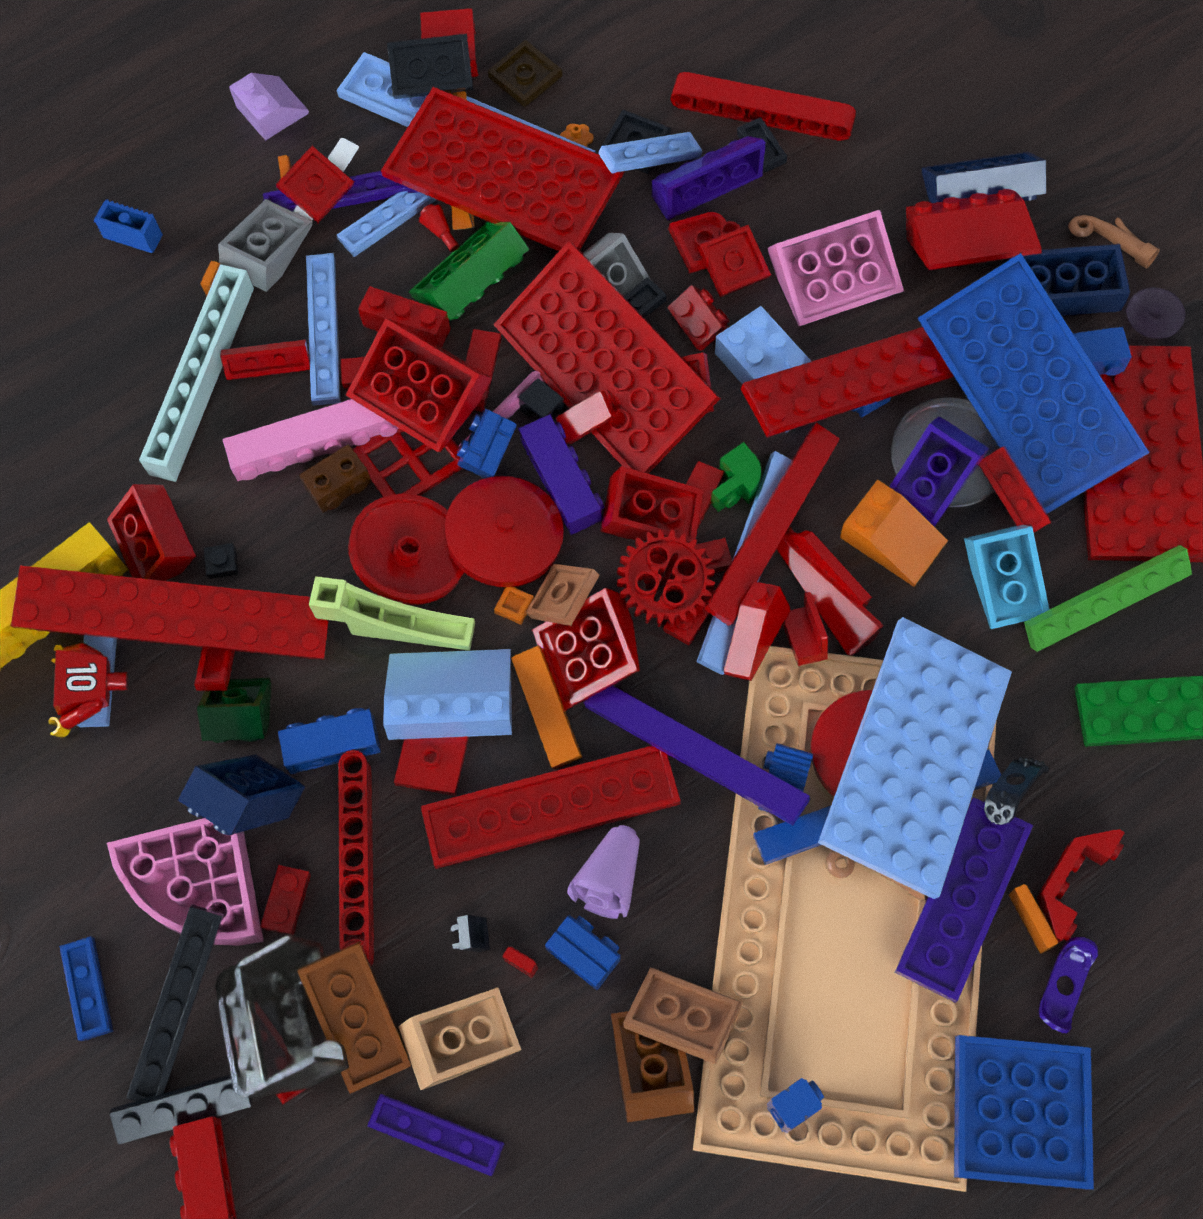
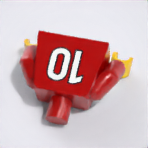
(81, 685)

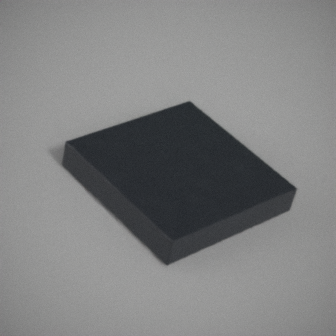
(635, 127)

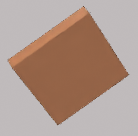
(562, 594)

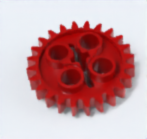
(640, 567)

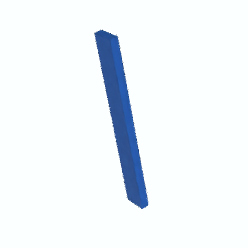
(787, 840)

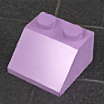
(267, 103)

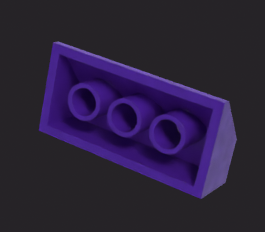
(709, 176)

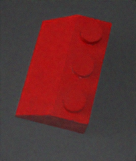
(150, 533)

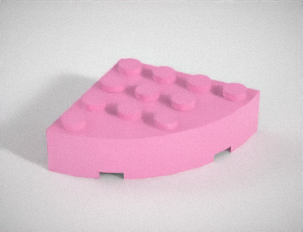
(191, 866)

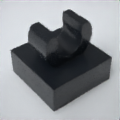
(472, 933)

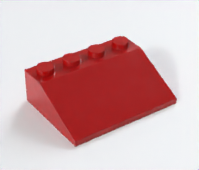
(971, 229)
(417, 385)

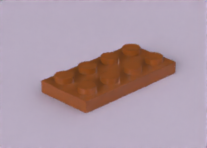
(355, 1015)

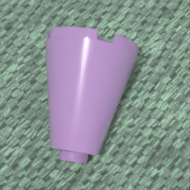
(608, 874)

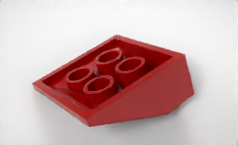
(593, 650)

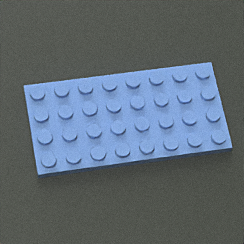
(916, 758)

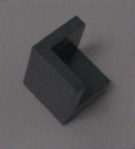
(540, 400)

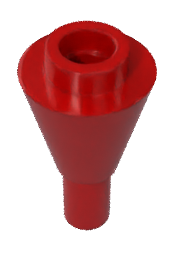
(435, 221)

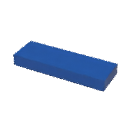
(86, 989)

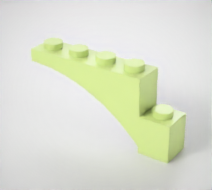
(387, 619)

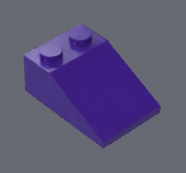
(938, 468)

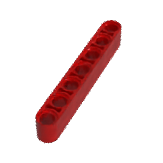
(775, 107)
(354, 844)

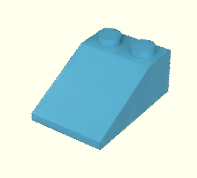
(1007, 575)

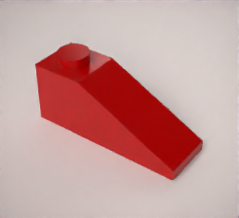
(755, 629)

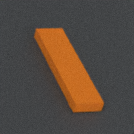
(546, 707)

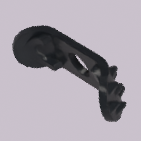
(1005, 798)

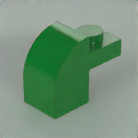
(742, 476)

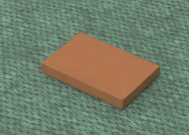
(682, 1015)

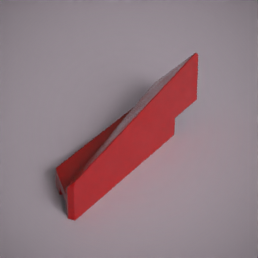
(833, 588)

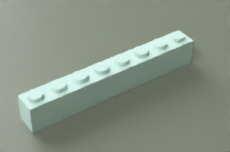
(196, 374)

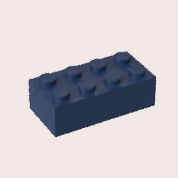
(1082, 278)
(240, 794)

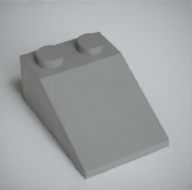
(264, 243)

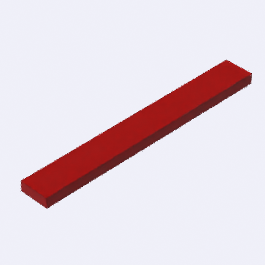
(772, 524)

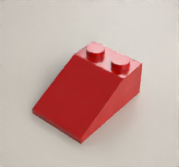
(648, 503)

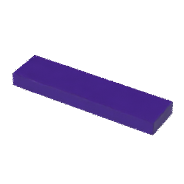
(436, 1135)

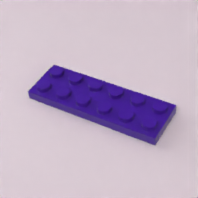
(957, 922)

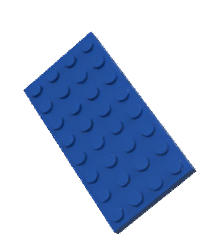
(1032, 383)

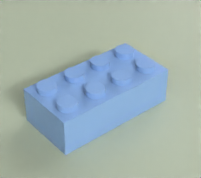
(757, 347)

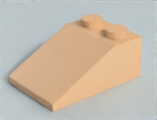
(459, 1038)

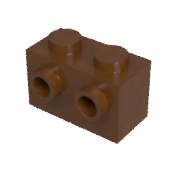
(335, 478)

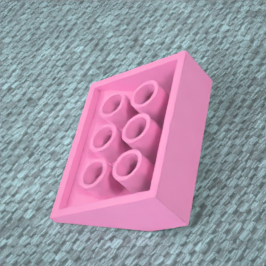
(836, 268)

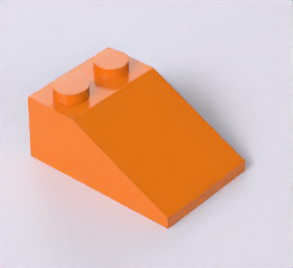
(893, 533)

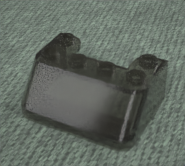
(270, 1024)

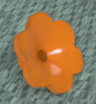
(578, 134)

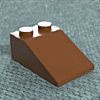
(651, 1074)

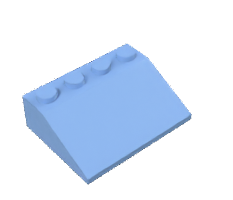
(448, 694)

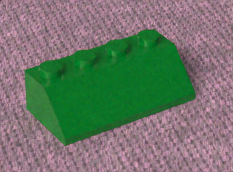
(471, 269)

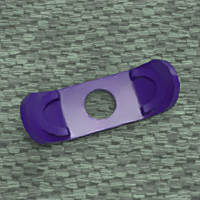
(1074, 962)

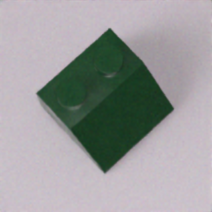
(236, 713)

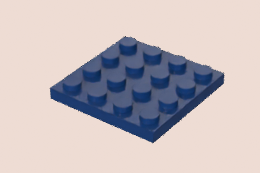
(1023, 1112)

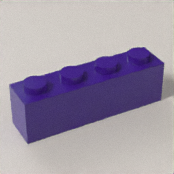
(560, 474)

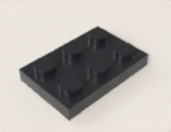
(430, 63)

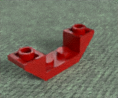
(1098, 848)

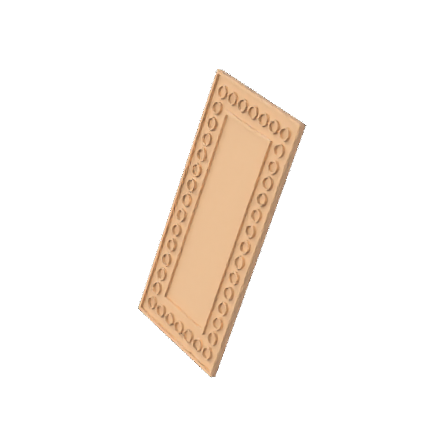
(820, 980)

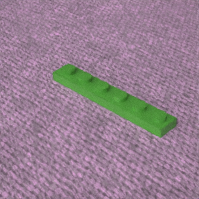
(1108, 598)

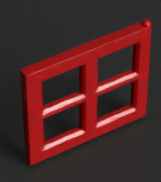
(409, 457)

